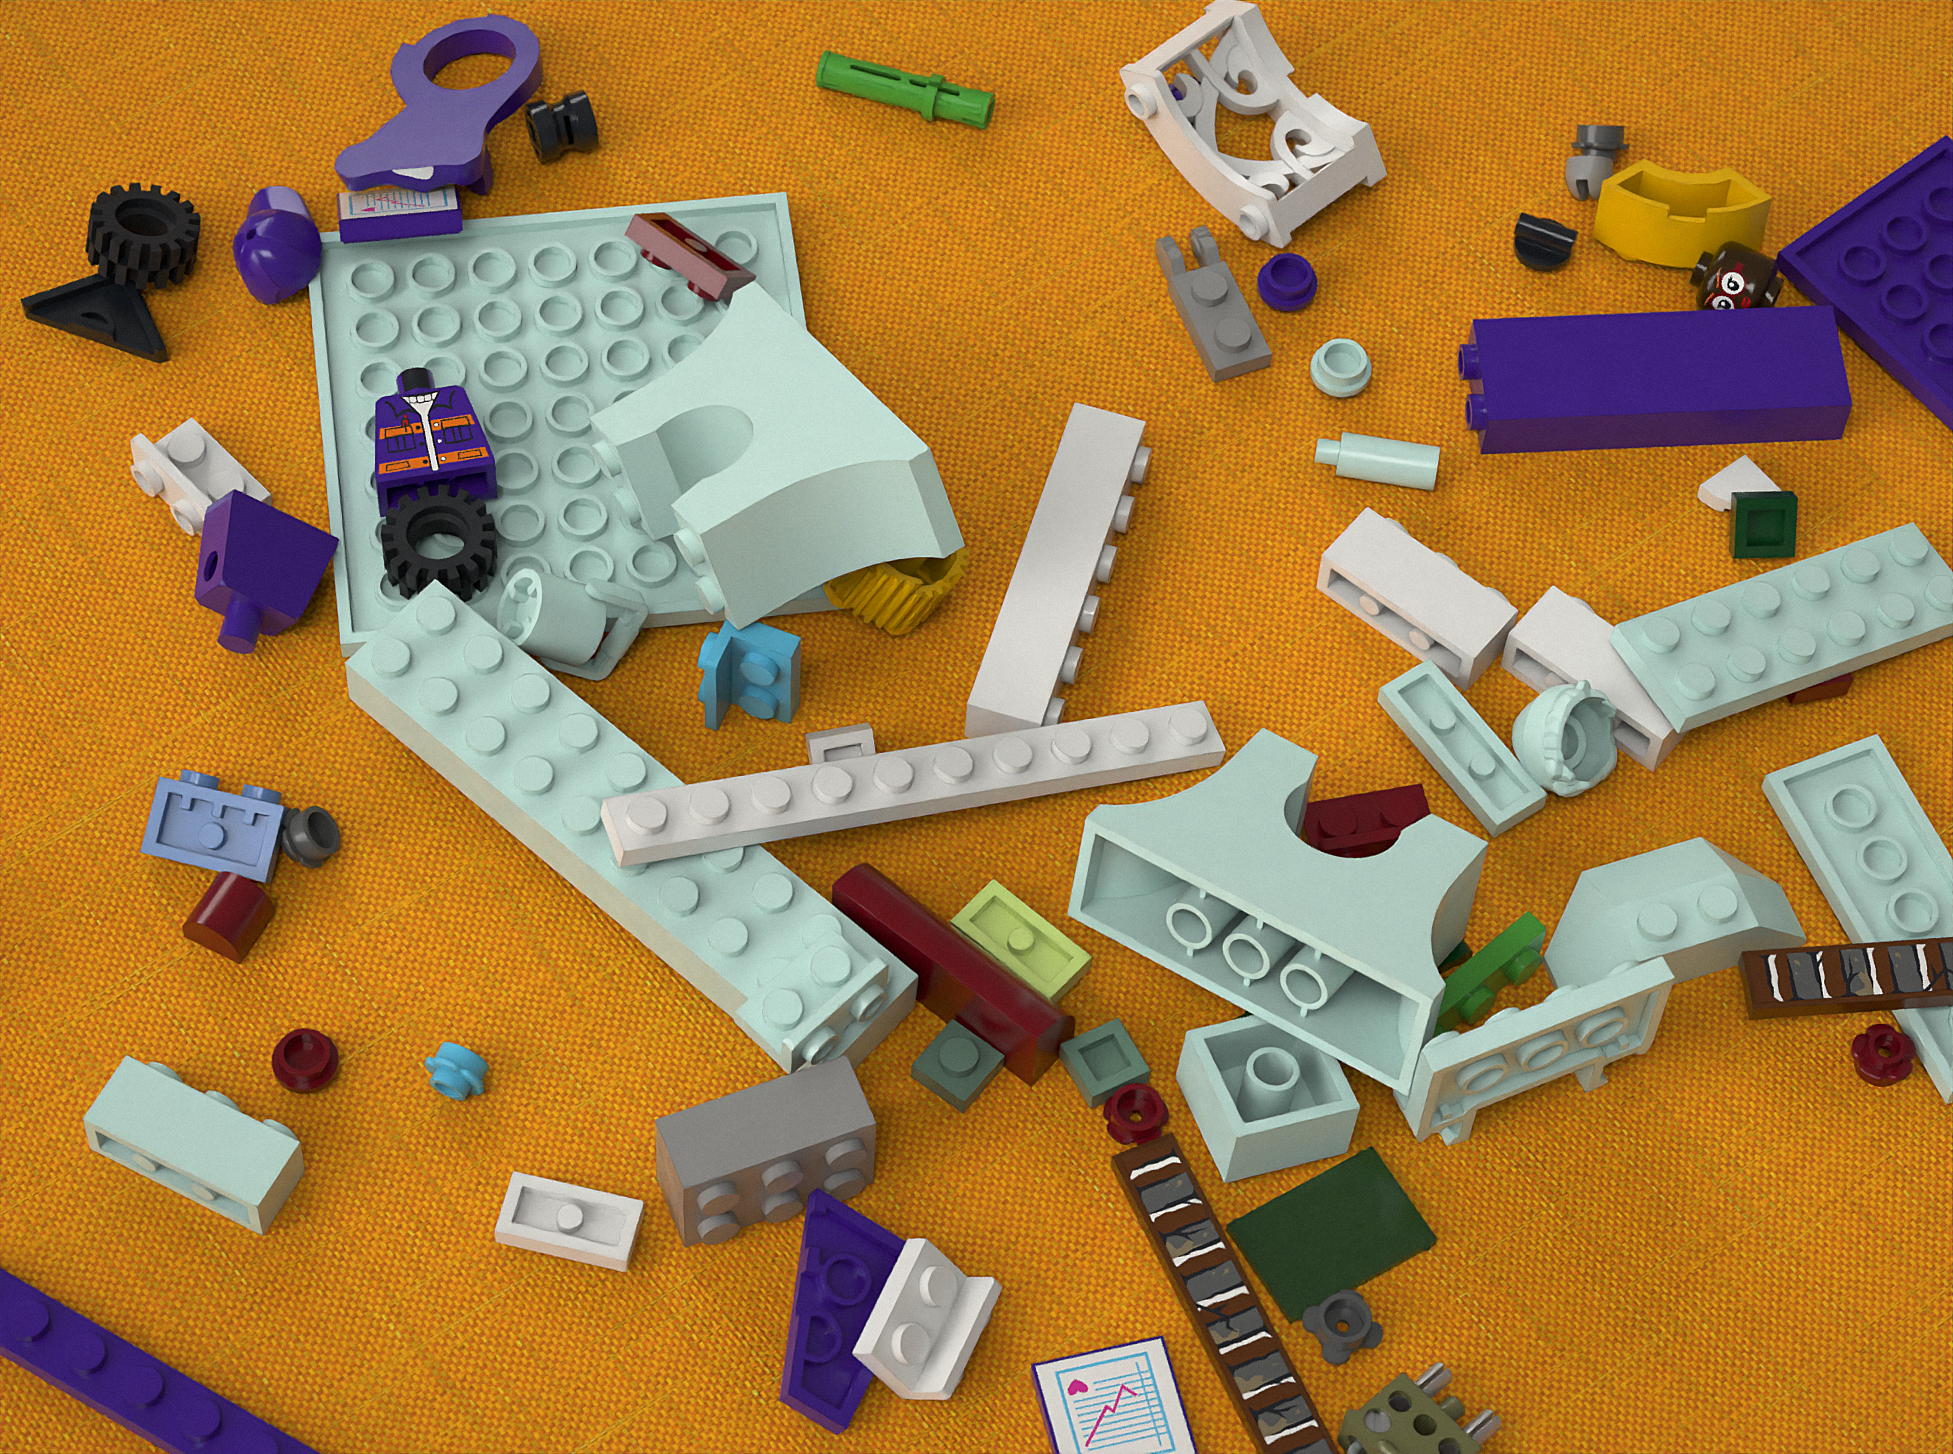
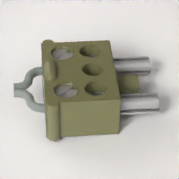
(1410, 1422)

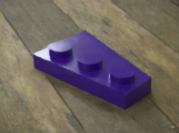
(836, 1289)

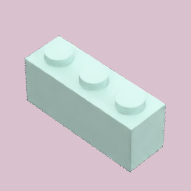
(195, 1143)

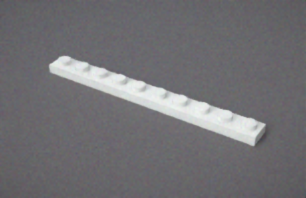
(909, 783)

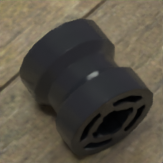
(561, 125)

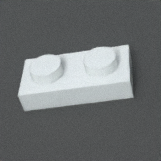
(569, 1221)

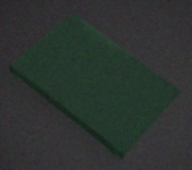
(1331, 1234)

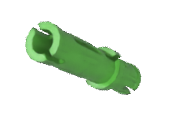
(919, 93)

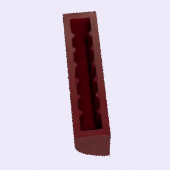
(956, 974)

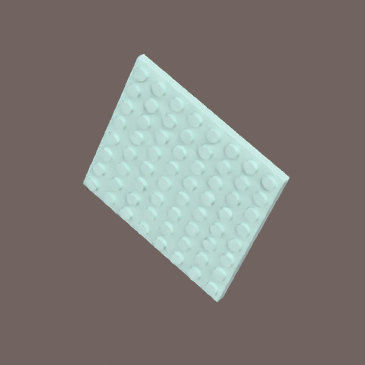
(541, 332)

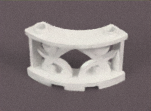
(1243, 189)

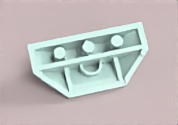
(1671, 903)

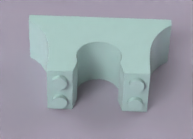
(770, 465)
(1276, 927)

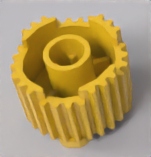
(898, 591)

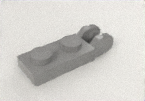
(1213, 308)

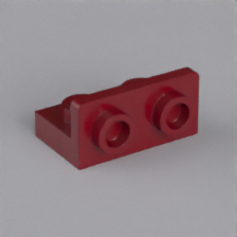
(1363, 822)

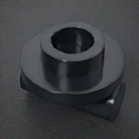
(1543, 243)

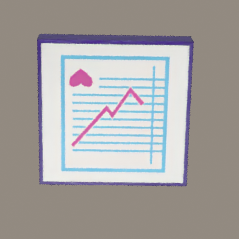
(398, 214)
(1113, 1401)

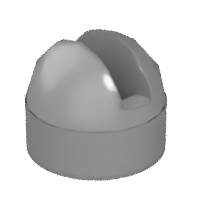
(1586, 175)

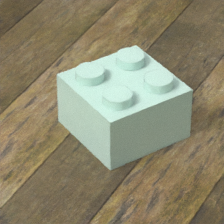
(1264, 1097)

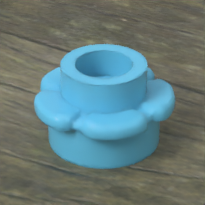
(456, 1071)

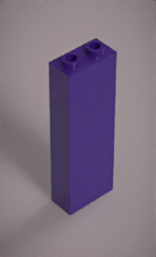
(1655, 379)

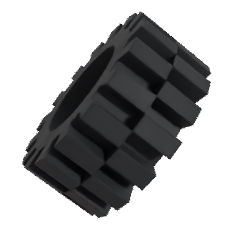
(143, 236)
(434, 516)

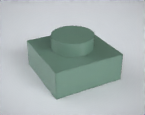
(1103, 1062)
(957, 1066)

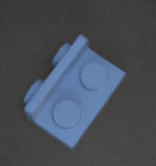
(215, 828)

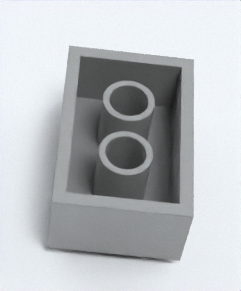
(765, 1151)

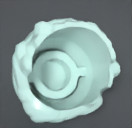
(1567, 738)

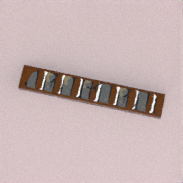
(1847, 978)
(1220, 1300)

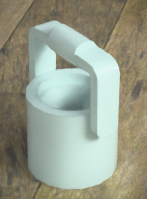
(567, 620)

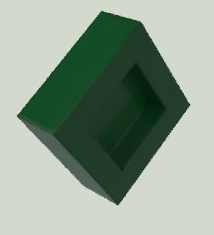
(1763, 524)

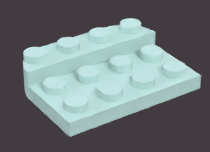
(1522, 1049)

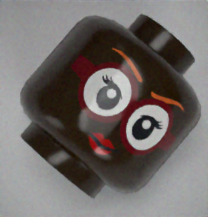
(1736, 279)

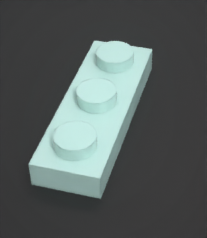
(1462, 747)

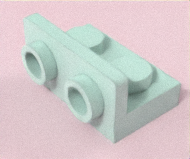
(812, 1001)

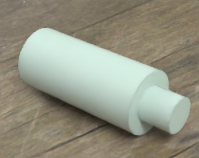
(1381, 460)

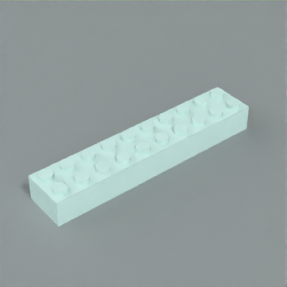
(542, 771)

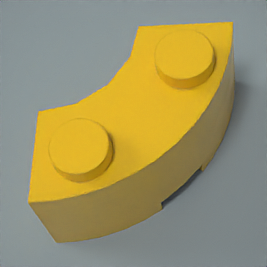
(1678, 215)

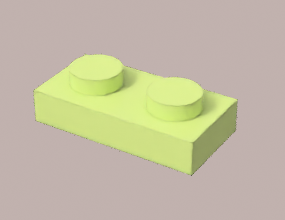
(1023, 941)

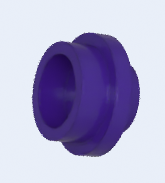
(1287, 282)

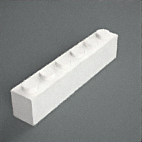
(1058, 574)

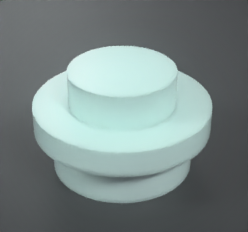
(1341, 368)

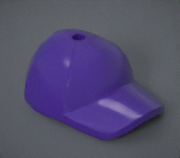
(277, 245)

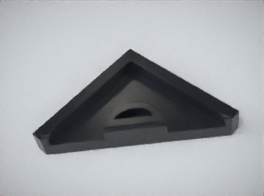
(101, 313)

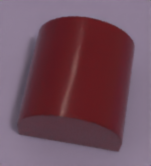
(229, 916)

